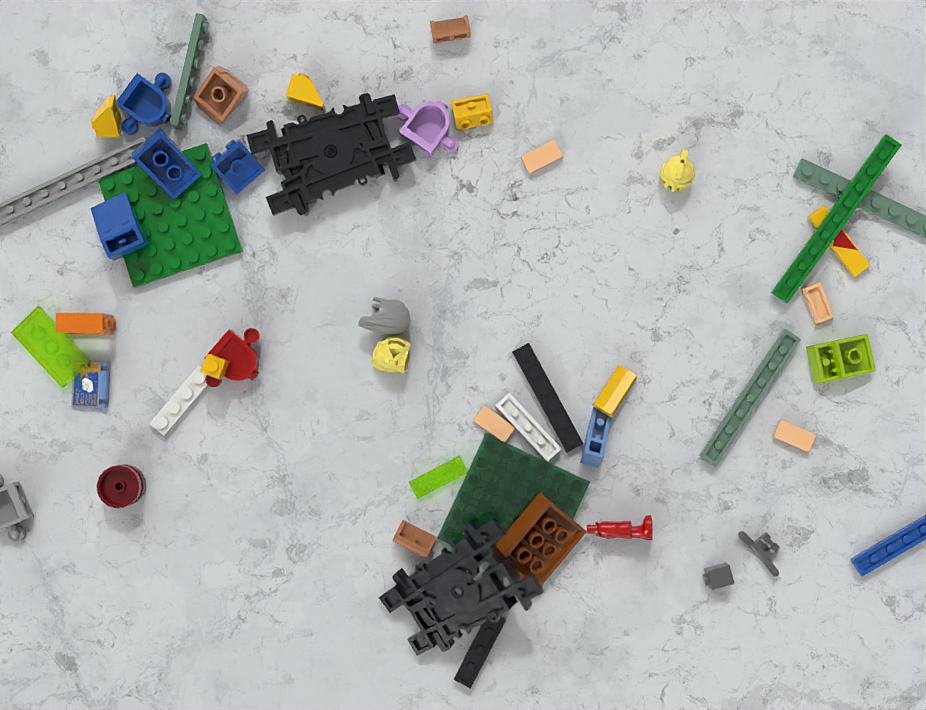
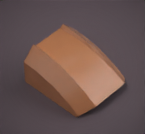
(220, 94)

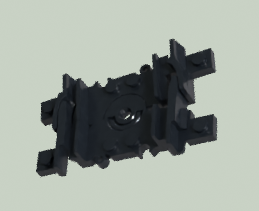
(331, 172)
(432, 595)

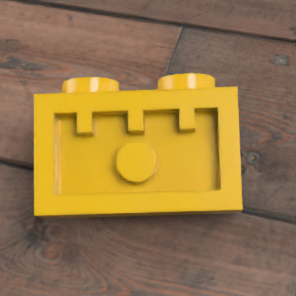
(472, 111)

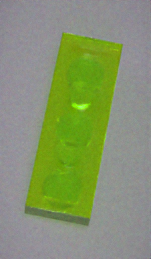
(438, 476)

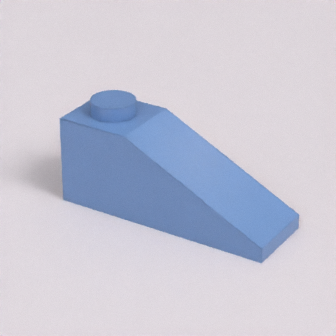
(595, 438)

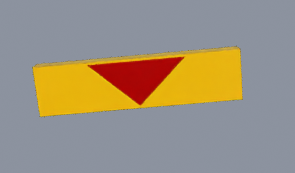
(842, 246)

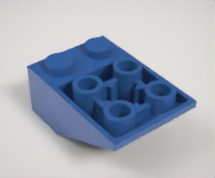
(118, 227)

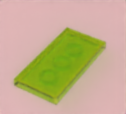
(50, 349)

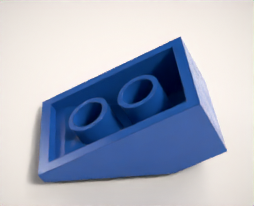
(166, 163)

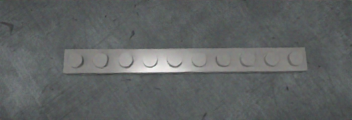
(68, 182)

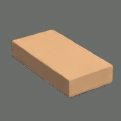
(541, 156)
(817, 303)
(494, 423)
(794, 435)

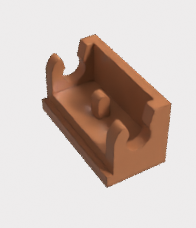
(450, 29)
(414, 538)

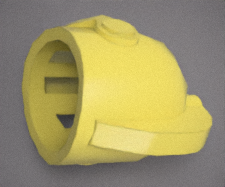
(677, 172)
(391, 355)

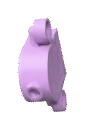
(427, 127)

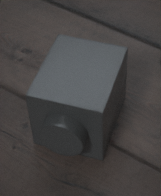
(718, 576)

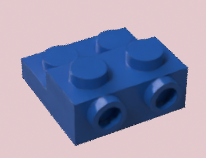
(236, 166)

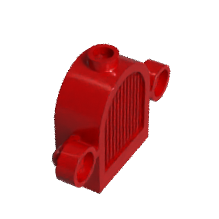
(242, 356)

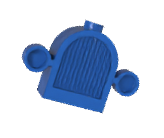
(145, 103)

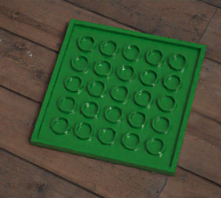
(180, 231)

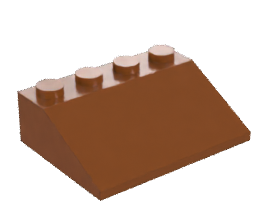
(540, 539)

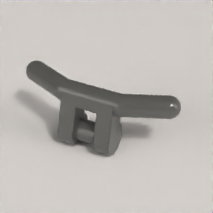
(760, 553)

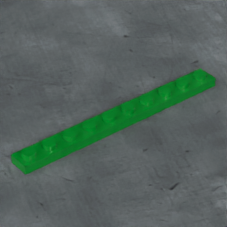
(836, 218)

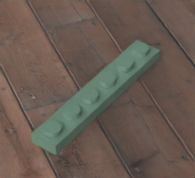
(191, 64)

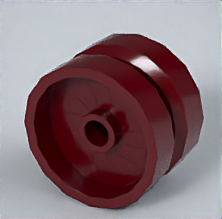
(109, 486)

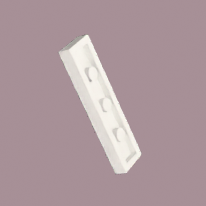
(180, 402)
(528, 427)

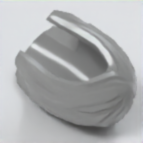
(391, 318)

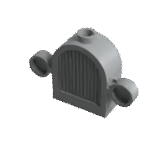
(13, 509)

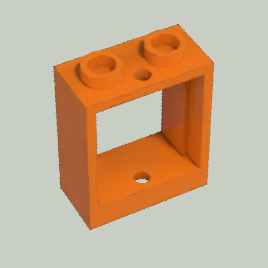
(85, 323)

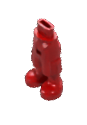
(622, 529)

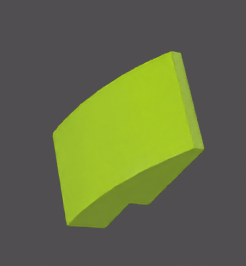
(840, 358)

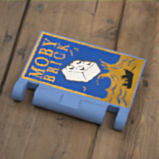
(91, 386)

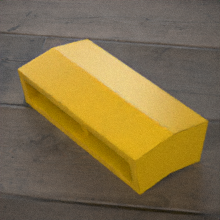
(615, 391)

